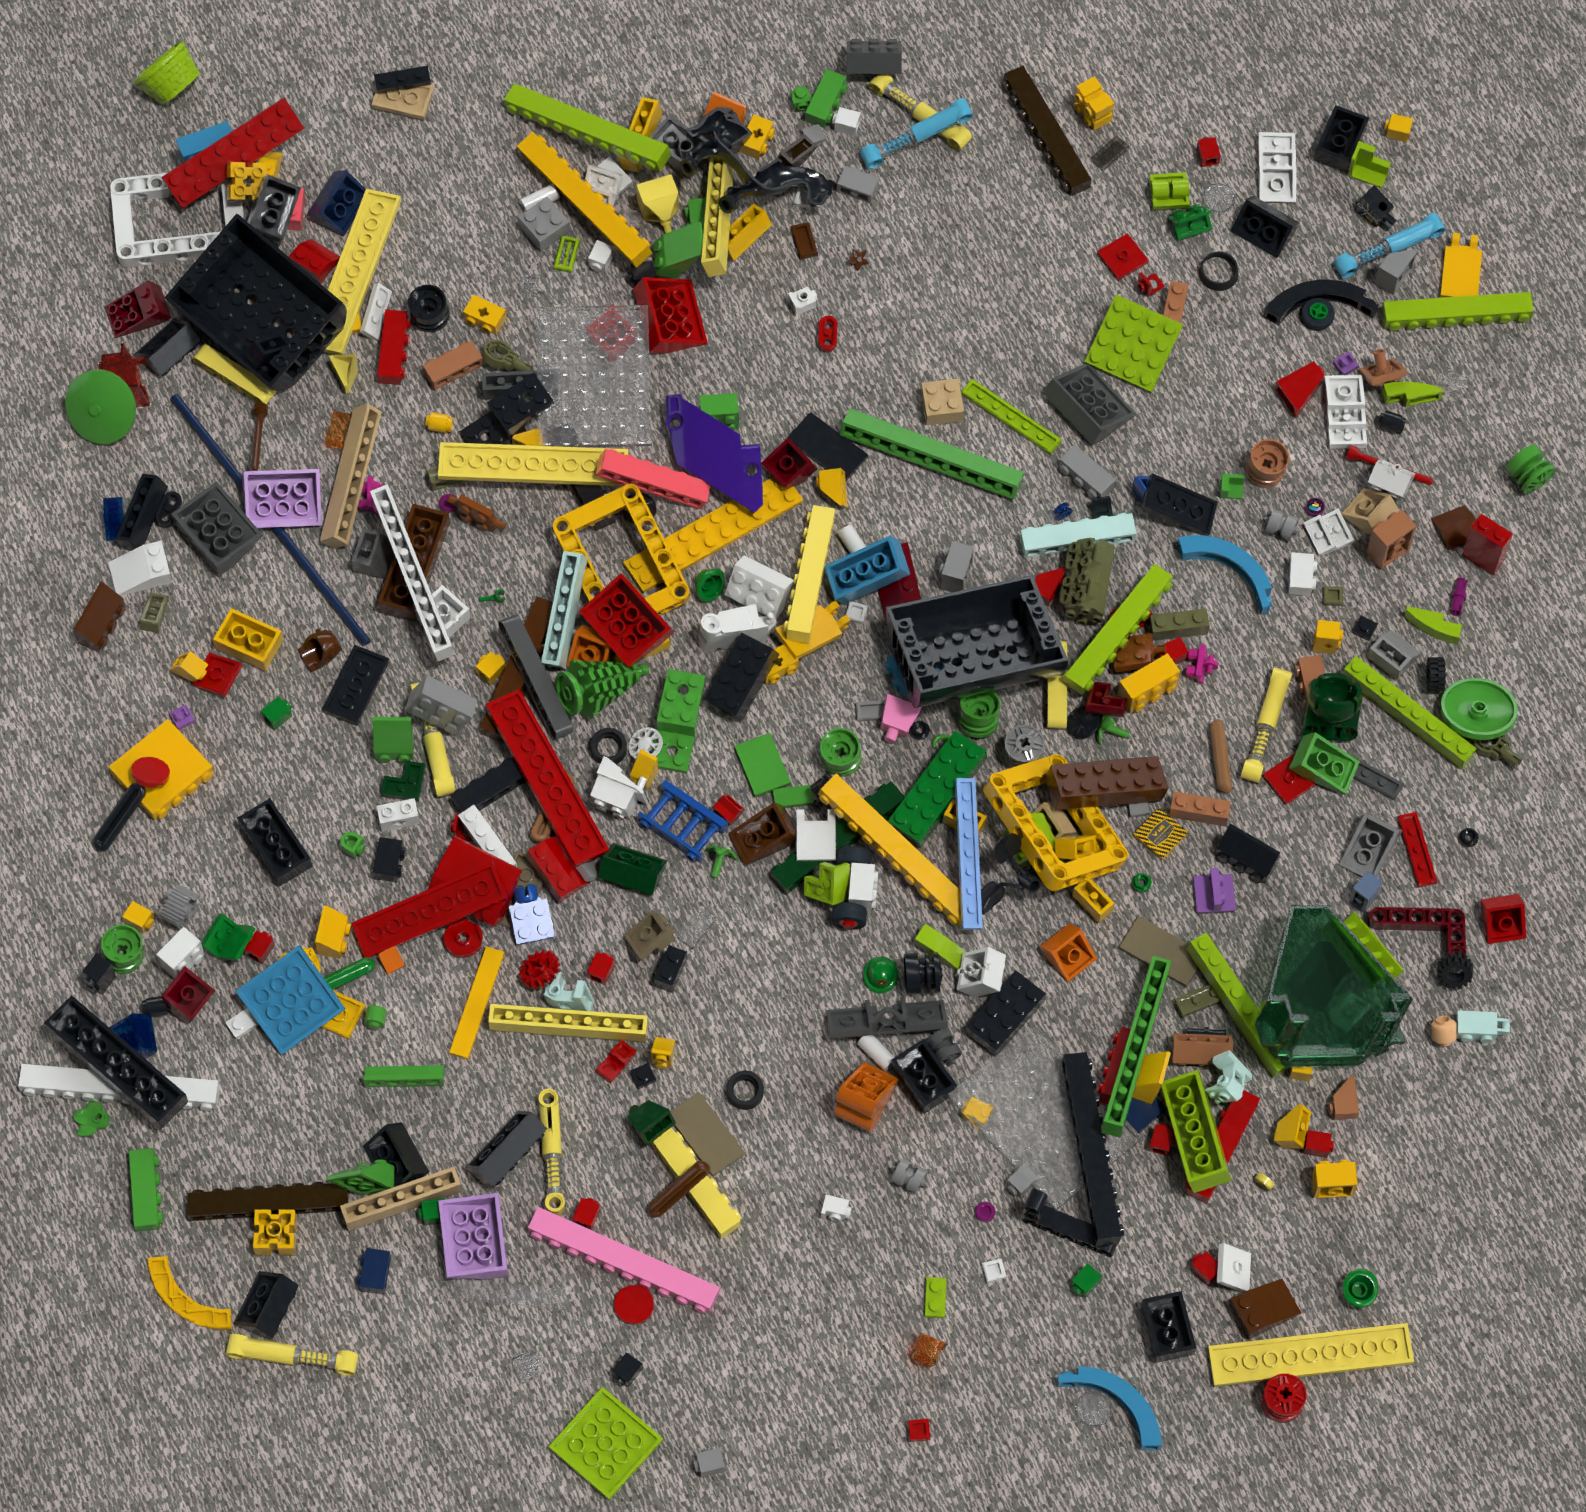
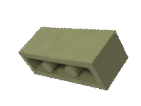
(1179, 624)

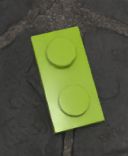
(935, 1297)

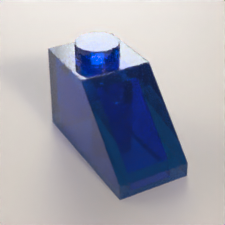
(113, 516)

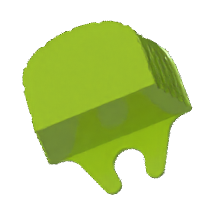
(168, 74)

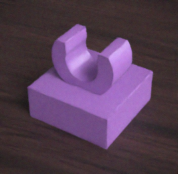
(1345, 363)
(182, 717)

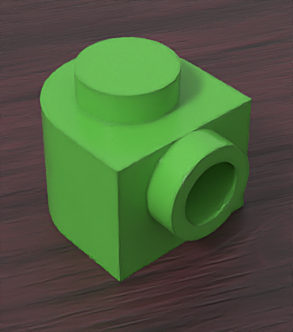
(800, 98)
(352, 844)
(375, 1017)

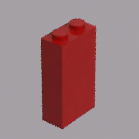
(1487, 544)

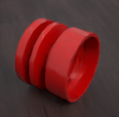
(1276, 1406)

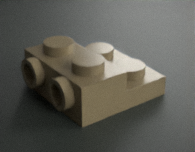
(650, 934)

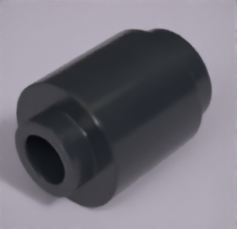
(1392, 421)
(154, 1006)

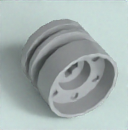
(1015, 753)

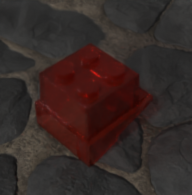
(126, 368)

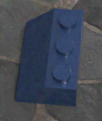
(337, 202)

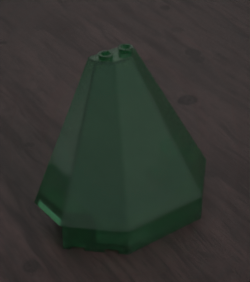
(1328, 995)

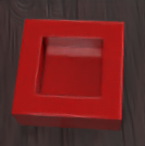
(919, 1430)

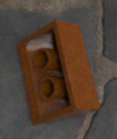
(99, 618)

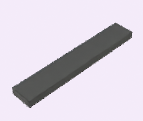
(1372, 777)

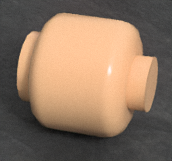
(1444, 1030)

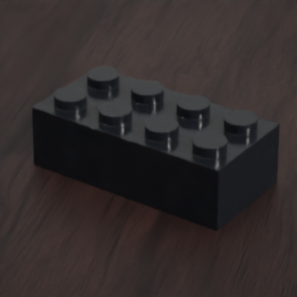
(741, 676)
(274, 842)
(1005, 1013)
(506, 1148)

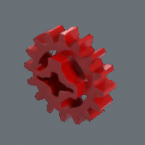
(539, 969)

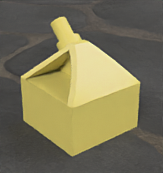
(658, 200)

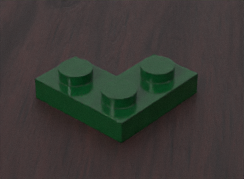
(406, 787)

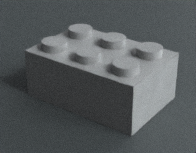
(441, 705)

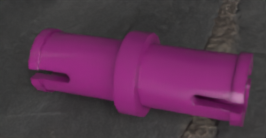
(1458, 596)

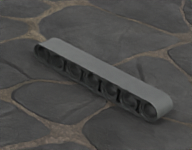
(535, 676)

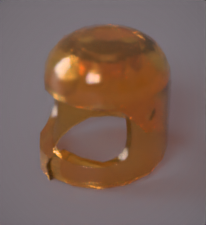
(927, 1350)

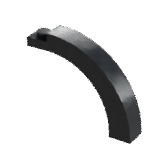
(1326, 289)

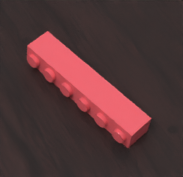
(653, 478)

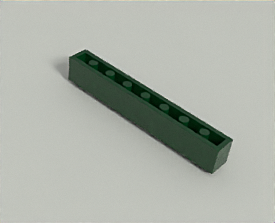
(792, 872)

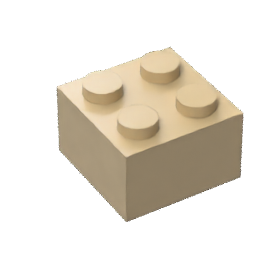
(942, 401)

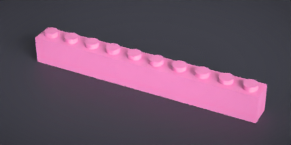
(623, 1260)

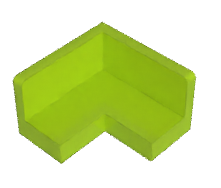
(1367, 167)
(831, 885)

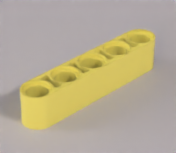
(233, 374)
(1057, 699)

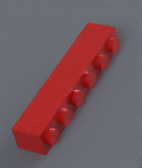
(1230, 1132)

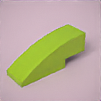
(1410, 392)
(1433, 624)
(934, 941)

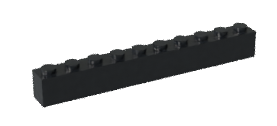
(1091, 1149)

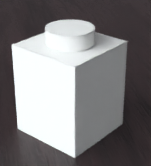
(846, 121)
(600, 256)

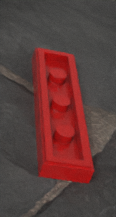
(1417, 849)

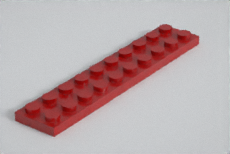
(547, 778)

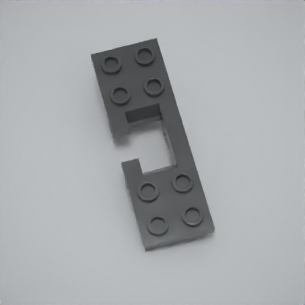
(906, 1018)

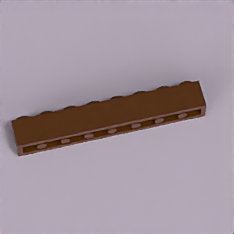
(511, 680)

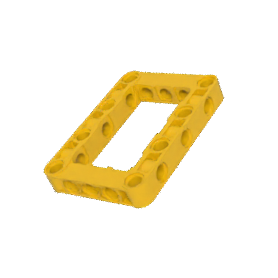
(604, 507)
(1055, 874)

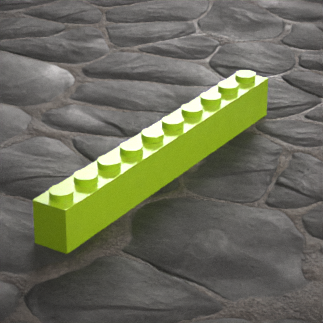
(587, 127)

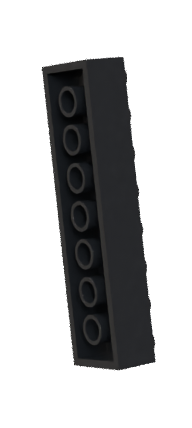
(116, 1062)

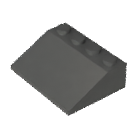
(1089, 403)
(216, 528)

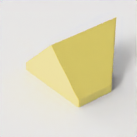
(345, 368)

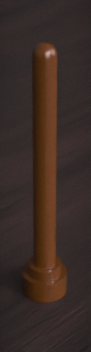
(260, 411)

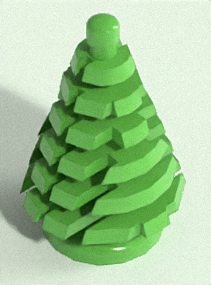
(594, 685)

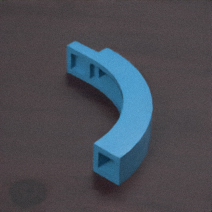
(1233, 556)
(1122, 1392)

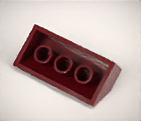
(902, 590)

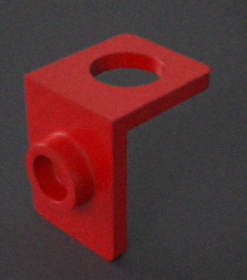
(1145, 286)
(458, 829)

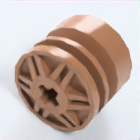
(1273, 457)

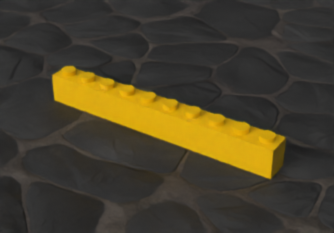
(587, 202)
(893, 847)

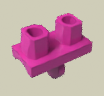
(368, 504)
(1200, 656)

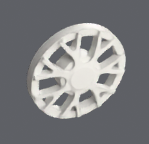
(645, 743)

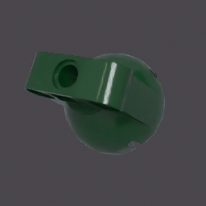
(1333, 707)

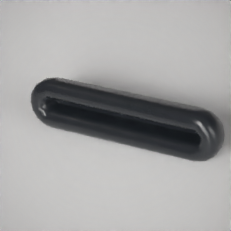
(119, 817)

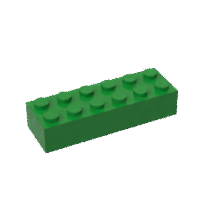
(935, 789)

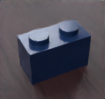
(374, 1271)

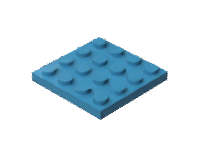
(290, 999)

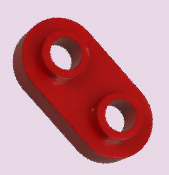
(827, 335)

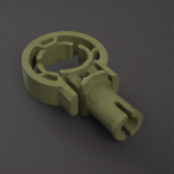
(508, 360)
(1498, 751)

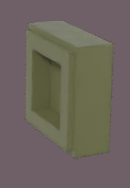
(1333, 596)

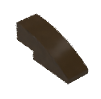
(797, 152)

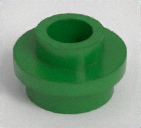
(1141, 877)

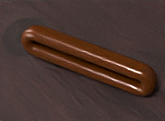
(678, 1188)

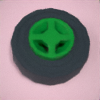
(1317, 307)

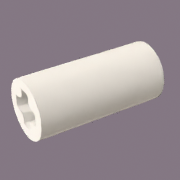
(532, 199)
(851, 539)
(876, 1051)

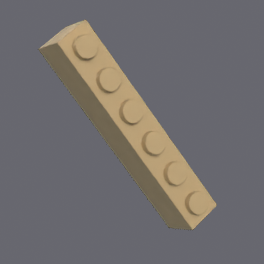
(400, 1198)

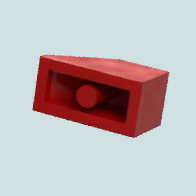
(1049, 583)

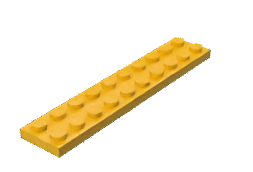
(713, 533)

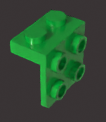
(226, 939)

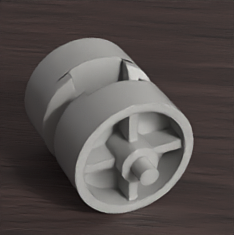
(1284, 525)
(909, 1175)

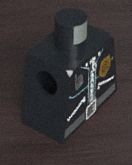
(1376, 208)

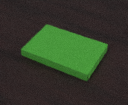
(762, 765)

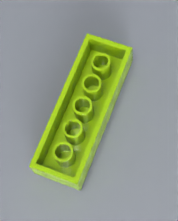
(1196, 1131)

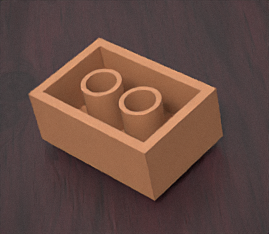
(1391, 539)

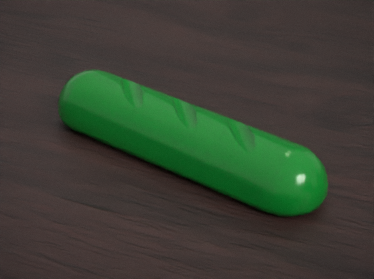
(350, 972)

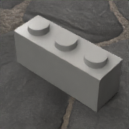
(1086, 473)

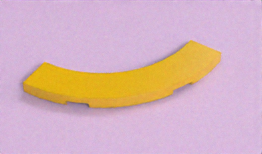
(182, 1304)

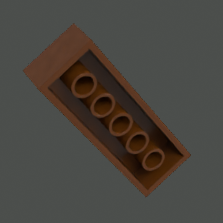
(427, 533)
(1106, 782)

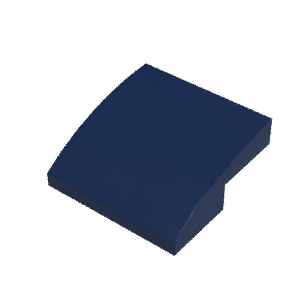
(1143, 1113)

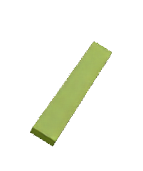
(1011, 416)

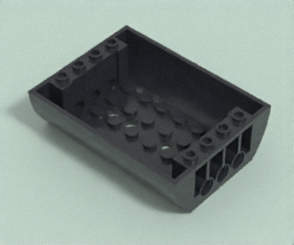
(281, 291)
(968, 629)

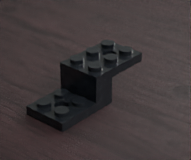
(509, 413)

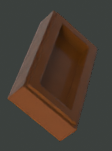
(804, 240)

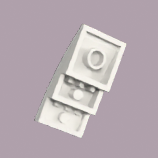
(1277, 167)
(1345, 411)

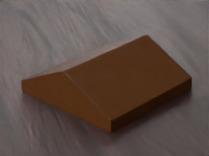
(1454, 526)

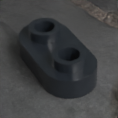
(166, 509)

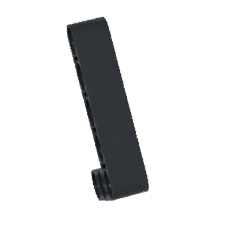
(1061, 1224)

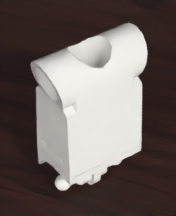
(725, 627)

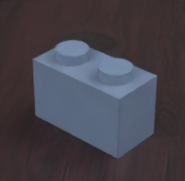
(1365, 891)

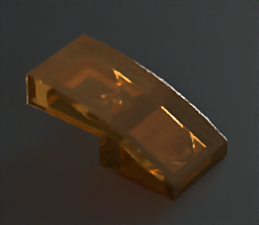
(338, 430)

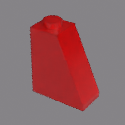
(1300, 386)

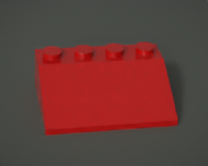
(672, 314)
(626, 620)
(465, 857)

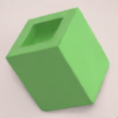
(1231, 486)

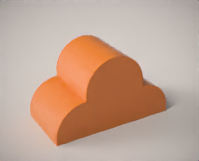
(865, 1096)

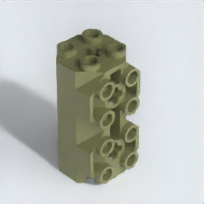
(1087, 587)

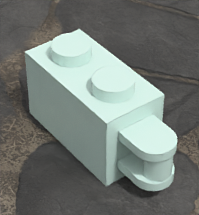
(1480, 1026)

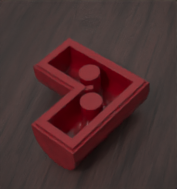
(1101, 703)

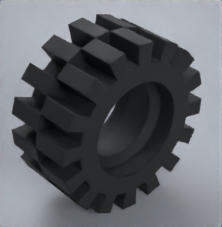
(1435, 674)
(1455, 961)

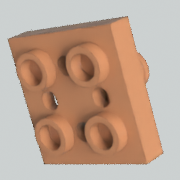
(1382, 370)

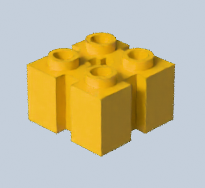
(1093, 103)
(238, 172)
(266, 1224)

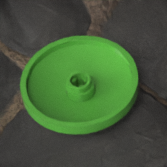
(100, 406)
(1479, 708)

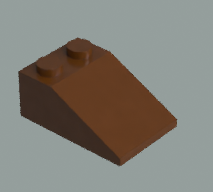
(764, 834)
(1264, 1308)

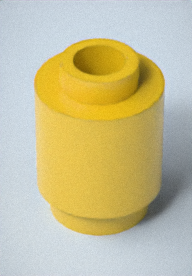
(439, 422)

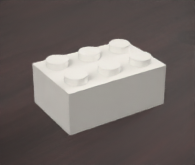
(759, 585)

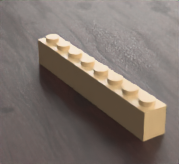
(350, 476)

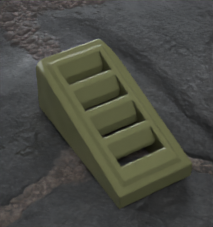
(151, 623)

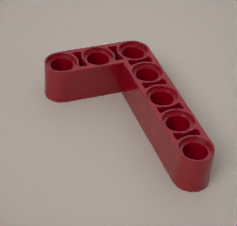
(1426, 923)

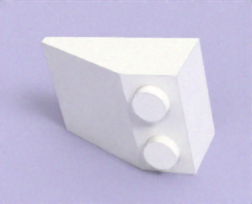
(140, 569)

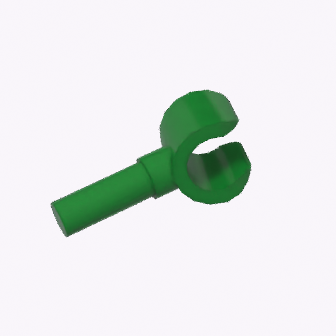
(494, 597)

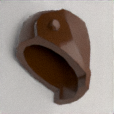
(319, 649)

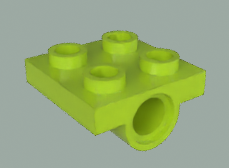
(1169, 191)

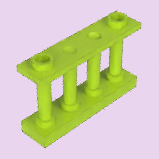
(1373, 944)

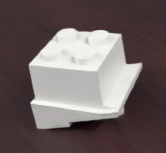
(615, 791)

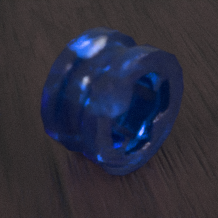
(1063, 511)

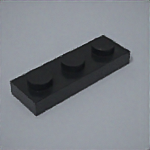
(402, 79)

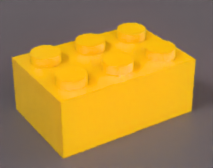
(248, 639)
(1149, 683)

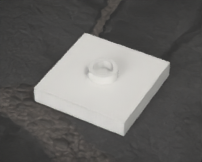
(1233, 1267)

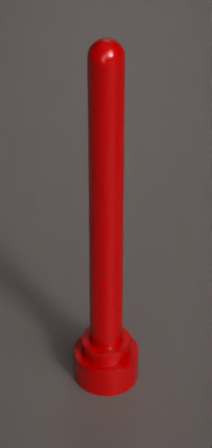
(1354, 454)

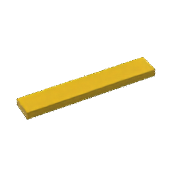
(477, 1003)

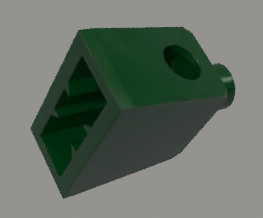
(650, 1121)

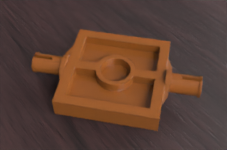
(476, 513)
(1137, 653)

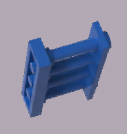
(685, 803)

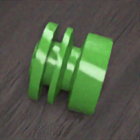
(1530, 469)
(979, 714)
(838, 742)
(123, 939)

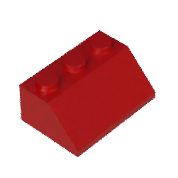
(555, 869)

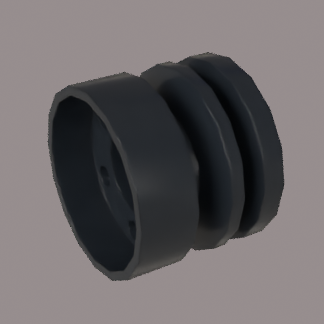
(425, 300)
(922, 973)

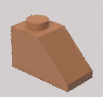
(1345, 1102)

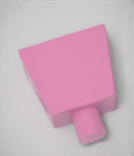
(897, 718)

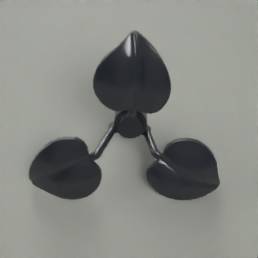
(992, 892)

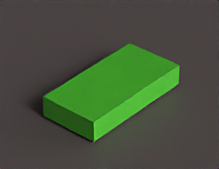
(793, 796)

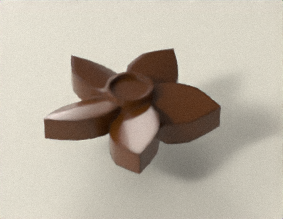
(858, 259)

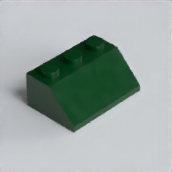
(632, 869)

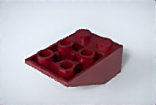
(138, 310)

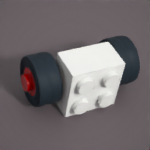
(861, 891)

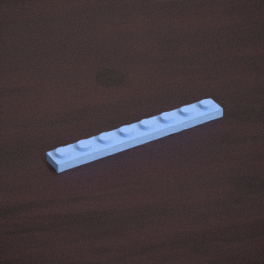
(968, 854)

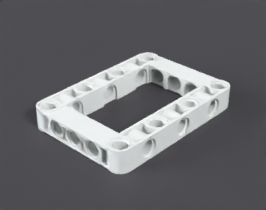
(148, 251)

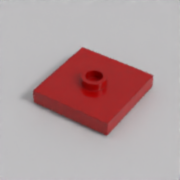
(1122, 256)
(219, 676)
(1286, 782)

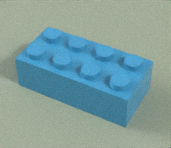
(867, 570)

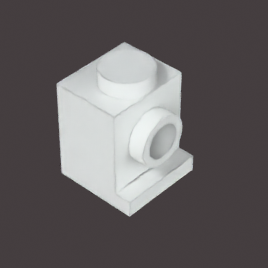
(802, 305)
(836, 1208)

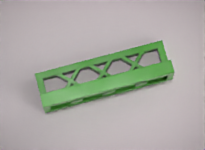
(404, 1076)

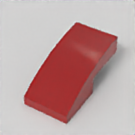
(616, 1061)

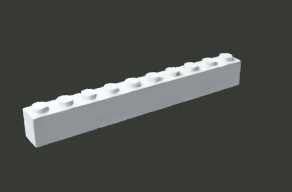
(412, 572)
(88, 1085)

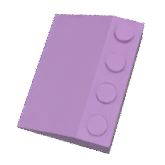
(282, 497)
(473, 1237)

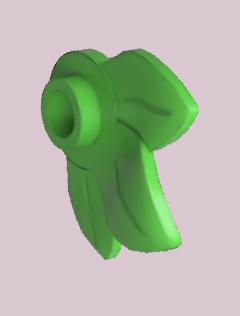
(89, 1117)

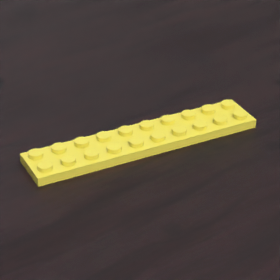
(361, 258)
(521, 463)
(1311, 1354)

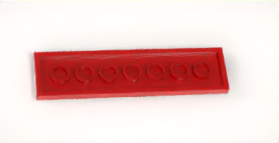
(242, 144)
(429, 910)

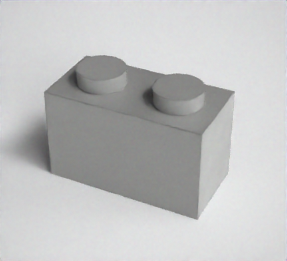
(858, 184)

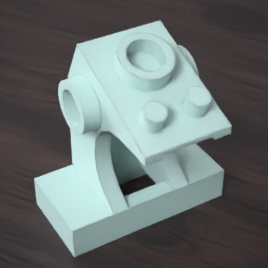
(577, 999)
(1231, 1083)

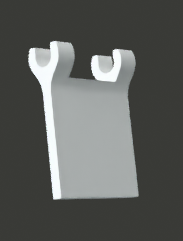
(816, 838)

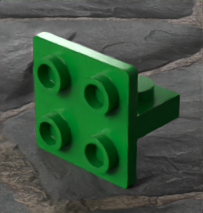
(1191, 221)

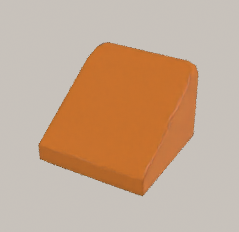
(391, 960)

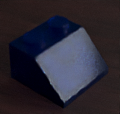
(138, 1033)

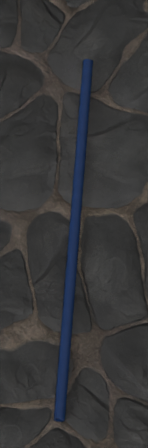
(279, 531)

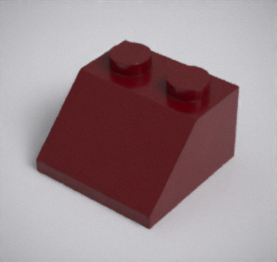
(789, 464)
(187, 995)

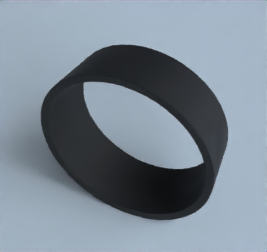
(1218, 286)

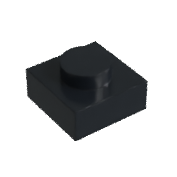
(1101, 506)
(1365, 628)
(643, 1075)

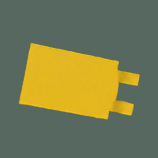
(1461, 268)
(824, 631)

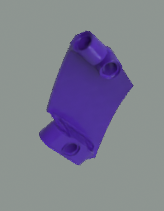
(714, 453)

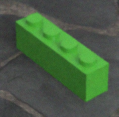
(144, 1189)

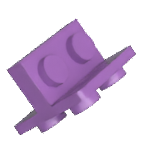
(1214, 892)

